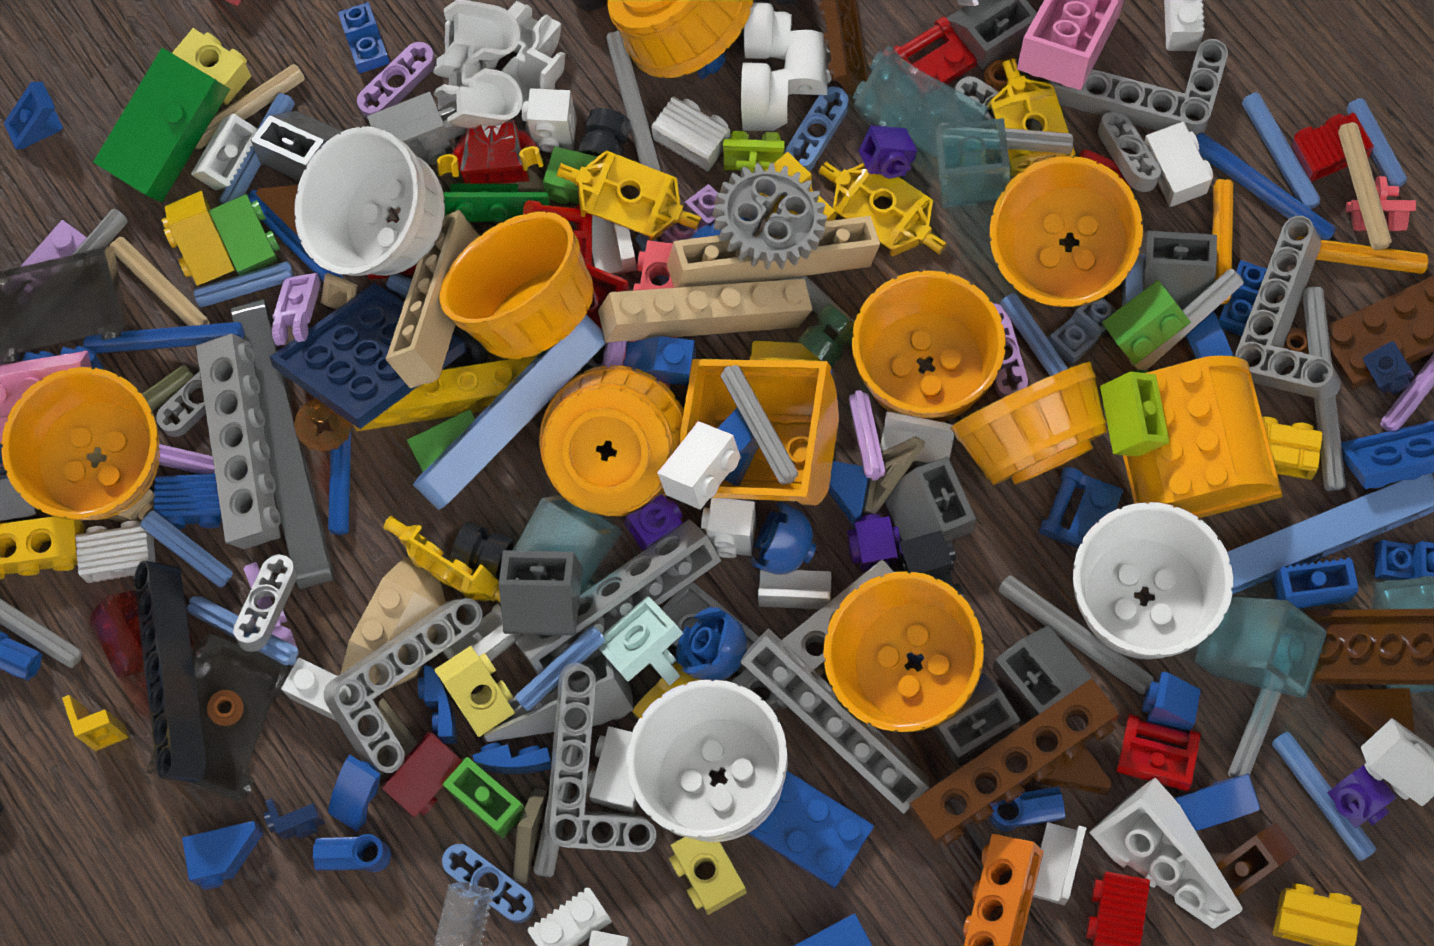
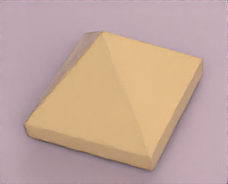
(337, 291)

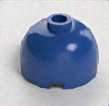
(784, 541)
(712, 646)

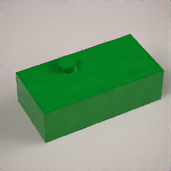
(161, 125)

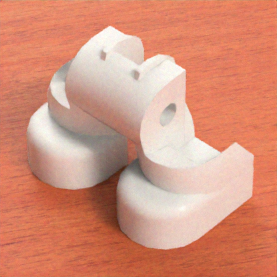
(537, 43)
(805, 68)
(486, 94)

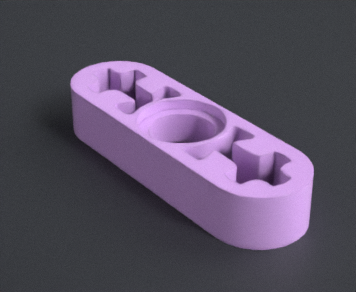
(397, 67)
(1018, 373)

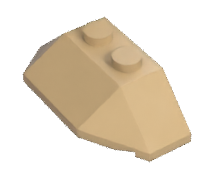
(398, 603)

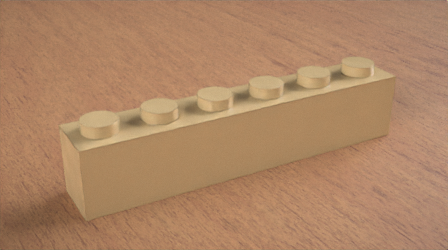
(706, 261)
(704, 310)
(423, 327)

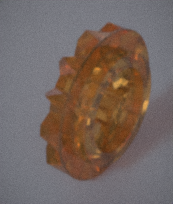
(307, 430)

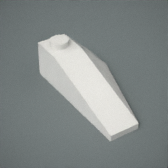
(1162, 845)

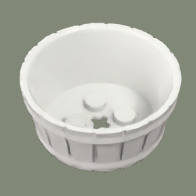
(347, 202)
(1170, 556)
(700, 731)

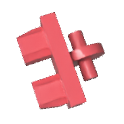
(1396, 210)

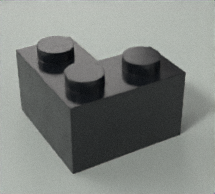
(930, 556)

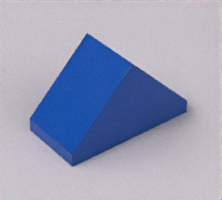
(848, 489)

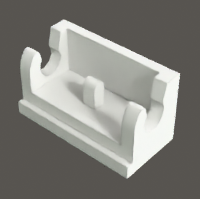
(485, 638)

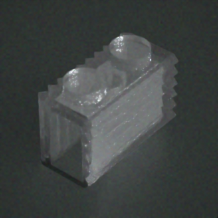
(463, 915)

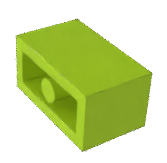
(1134, 414)

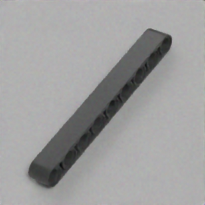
(287, 458)

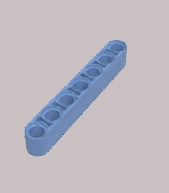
(508, 414)
(1332, 531)

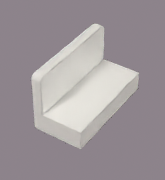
(612, 247)
(936, 434)
(795, 590)
(1058, 863)

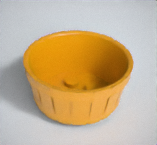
(677, 35)
(1059, 200)
(519, 286)
(926, 318)
(616, 407)
(62, 424)
(1035, 426)
(877, 632)

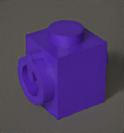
(887, 151)
(653, 521)
(873, 541)
(1362, 798)

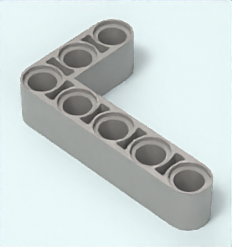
(1149, 96)
(1281, 315)
(391, 672)
(577, 773)

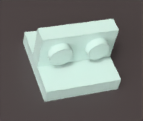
(642, 640)

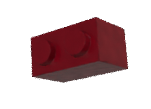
(421, 775)

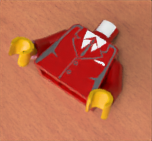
(492, 155)

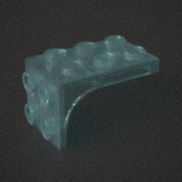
(912, 100)

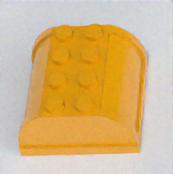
(801, 408)
(1216, 440)

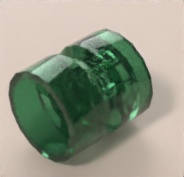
(820, 343)

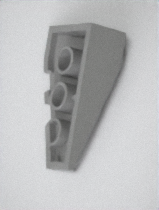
(611, 702)

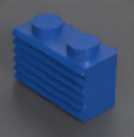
(188, 500)
(1316, 583)

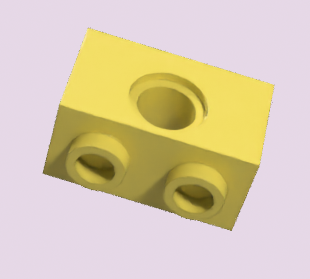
(204, 49)
(481, 709)
(711, 893)

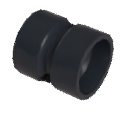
(605, 132)
(476, 547)

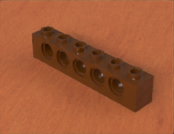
(1084, 702)

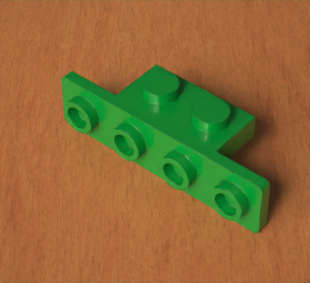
(489, 201)

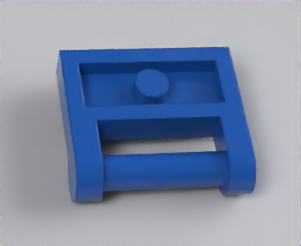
(1096, 503)

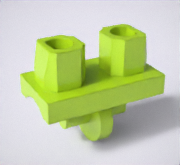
(742, 152)

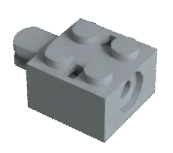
(420, 126)

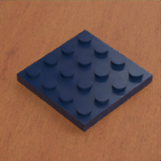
(347, 355)

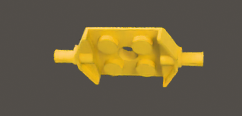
(1027, 100)
(647, 214)
(897, 227)
(458, 575)

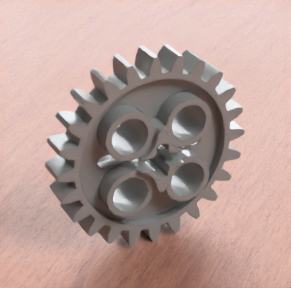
(742, 199)

